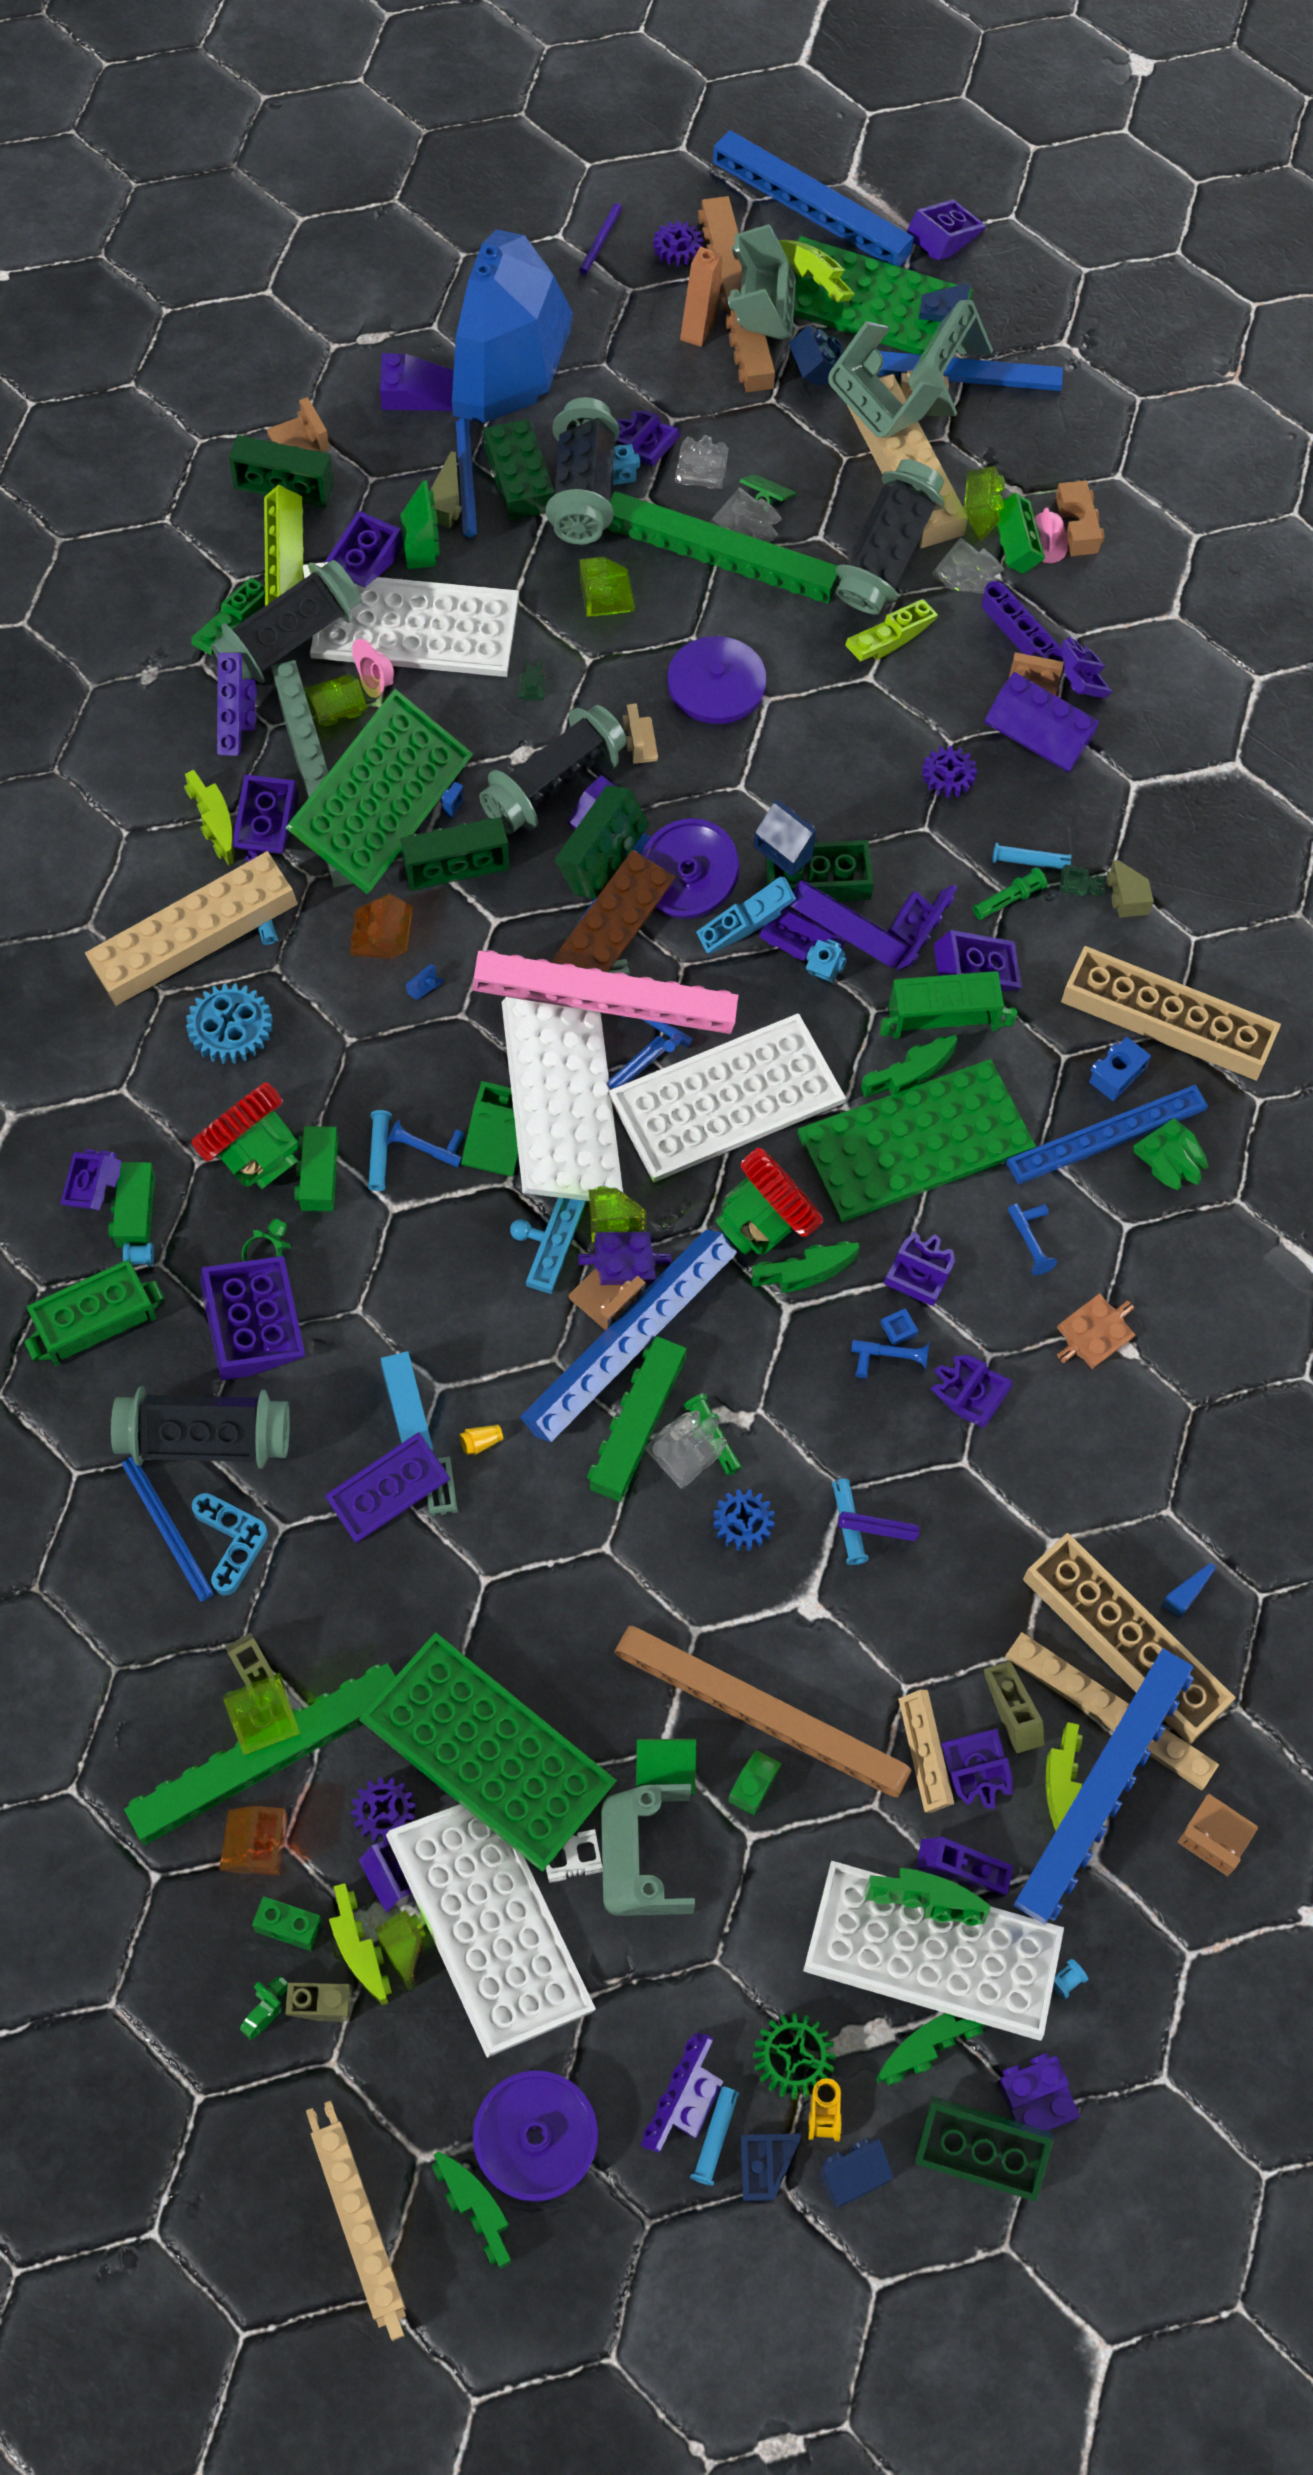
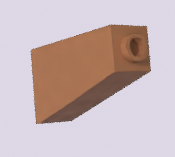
(702, 296)

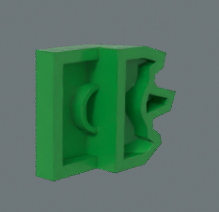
(1172, 1154)

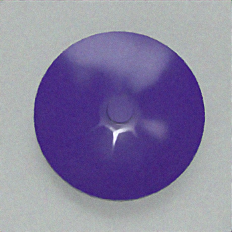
(716, 679)
(703, 866)
(535, 2136)

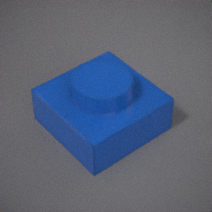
(452, 799)
(899, 1327)

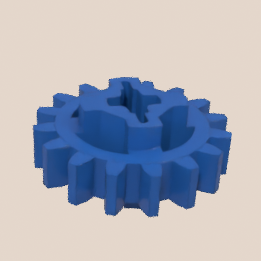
(753, 1516)

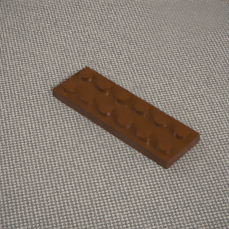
(616, 915)

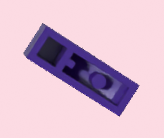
(963, 1865)

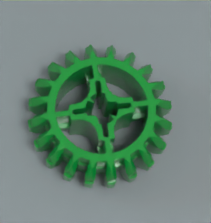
(780, 2052)

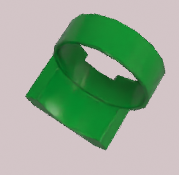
(276, 1229)
(267, 2009)

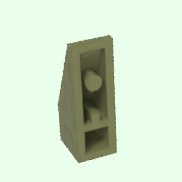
(447, 494)
(249, 1660)
(1015, 1707)

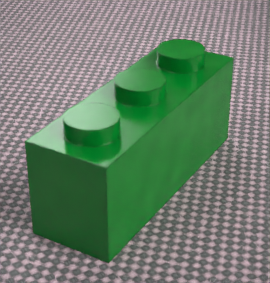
(1019, 534)
(317, 1168)
(132, 1205)

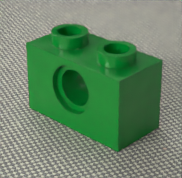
(287, 1923)

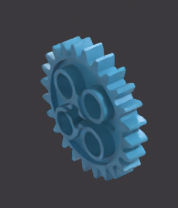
(208, 1016)

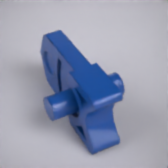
(423, 982)

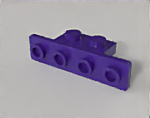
(234, 704)
(917, 920)
(796, 934)
(686, 2098)

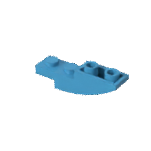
(748, 917)

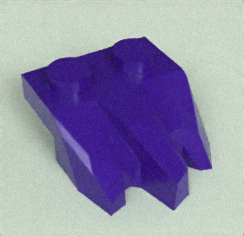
(647, 435)
(1083, 669)
(921, 1268)
(971, 1389)
(977, 1767)

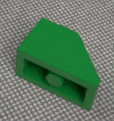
(754, 1782)

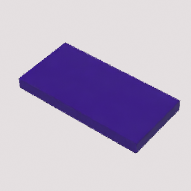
(387, 1487)

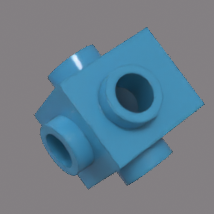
(624, 464)
(826, 960)

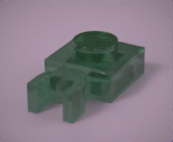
(532, 682)
(1078, 882)

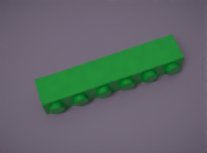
(637, 1419)

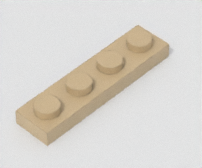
(926, 1751)

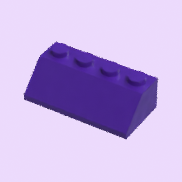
(1041, 722)

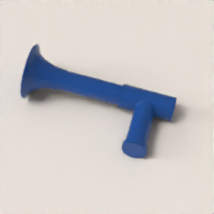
(676, 1036)
(447, 1155)
(1042, 1262)
(871, 1348)

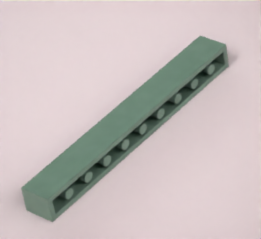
(302, 737)

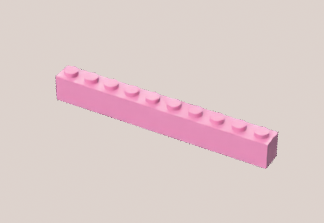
(605, 992)

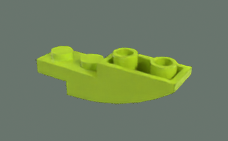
(813, 262)
(893, 632)
(214, 815)
(1060, 1772)
(361, 1956)

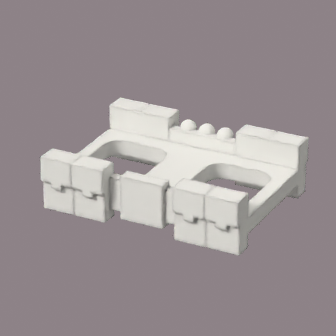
(573, 1864)

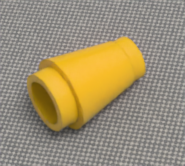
(480, 1438)

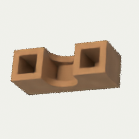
(1077, 501)

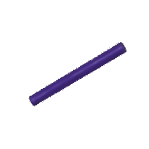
(601, 237)

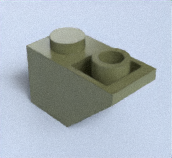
(1130, 891)
(319, 2001)

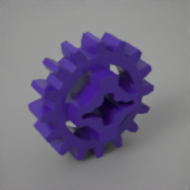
(677, 242)
(949, 771)
(373, 1802)

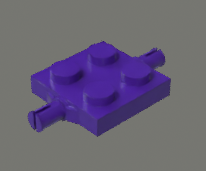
(623, 1257)

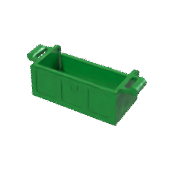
(946, 1003)
(91, 1312)

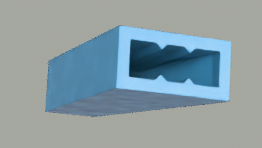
(404, 1396)

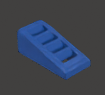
(1182, 1597)

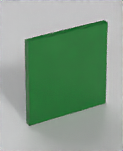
(767, 488)
(666, 1762)

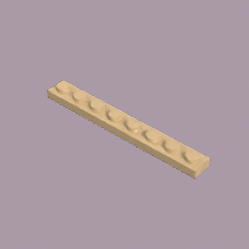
(1106, 1707)

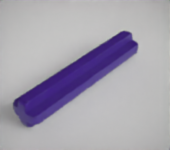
(878, 1526)

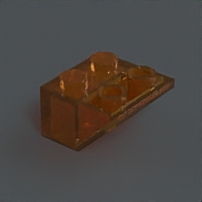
(381, 928)
(254, 1840)

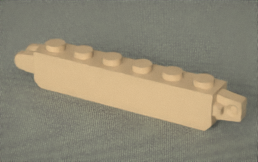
(358, 2222)

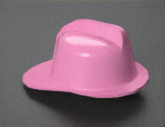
(1052, 536)
(373, 667)

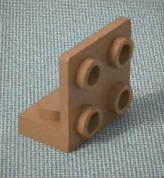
(305, 431)
(1038, 670)
(605, 1302)
(1218, 1835)

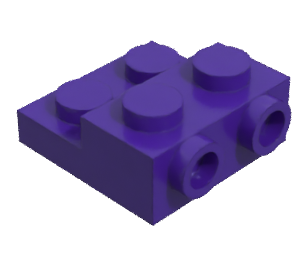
(88, 1178)
(1039, 2094)

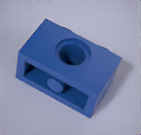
(1113, 1081)

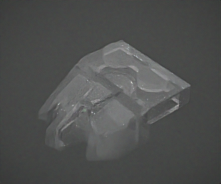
(702, 463)
(748, 516)
(967, 568)
(686, 1447)

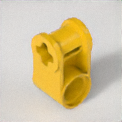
(825, 2113)

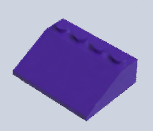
(251, 1316)

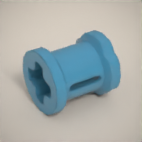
(139, 1254)
(1069, 1978)

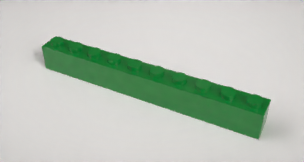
(723, 548)
(234, 1772)

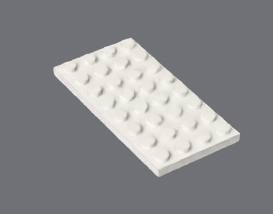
(427, 626)
(726, 1097)
(560, 1099)
(490, 1928)
(978, 1972)

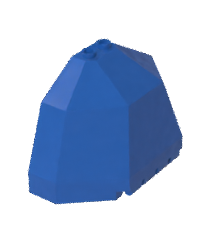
(508, 330)

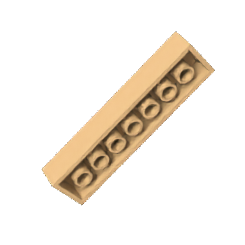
(913, 445)
(191, 928)
(1170, 1013)
(1122, 1631)

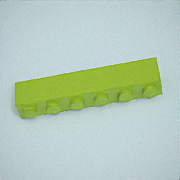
(282, 541)

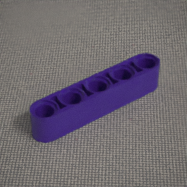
(1019, 623)
(848, 924)

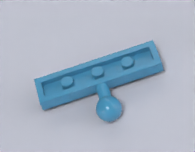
(554, 1242)

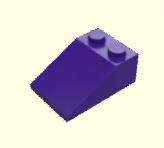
(944, 228)
(414, 384)
(367, 548)
(264, 813)
(974, 953)
(386, 1876)

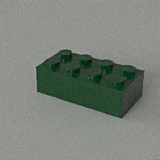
(262, 465)
(518, 469)
(601, 841)
(455, 853)
(836, 869)
(983, 2148)

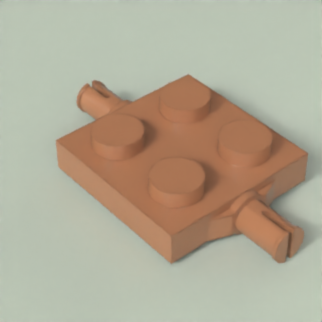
(1095, 1331)

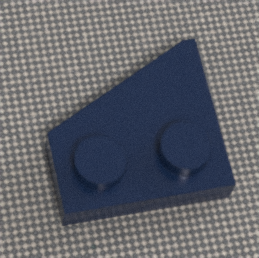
(939, 303)
(765, 2163)

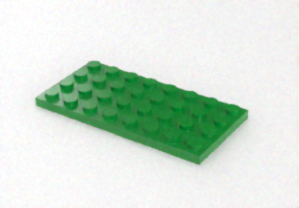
(881, 296)
(379, 791)
(915, 1140)
(488, 1751)

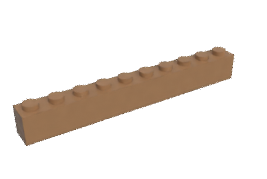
(750, 348)

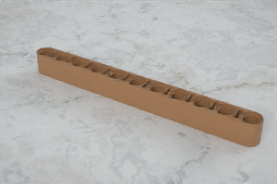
(763, 1711)

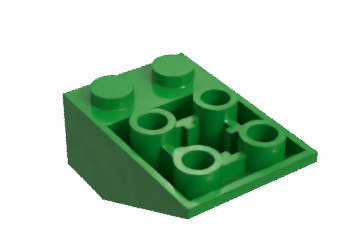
(420, 529)
(492, 1132)

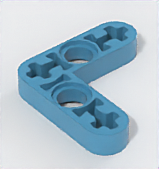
(238, 1532)

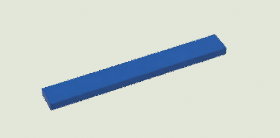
(982, 371)
(1106, 1134)

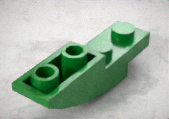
(234, 610)
(919, 1066)
(816, 1267)
(940, 1897)
(918, 2049)
(470, 2195)

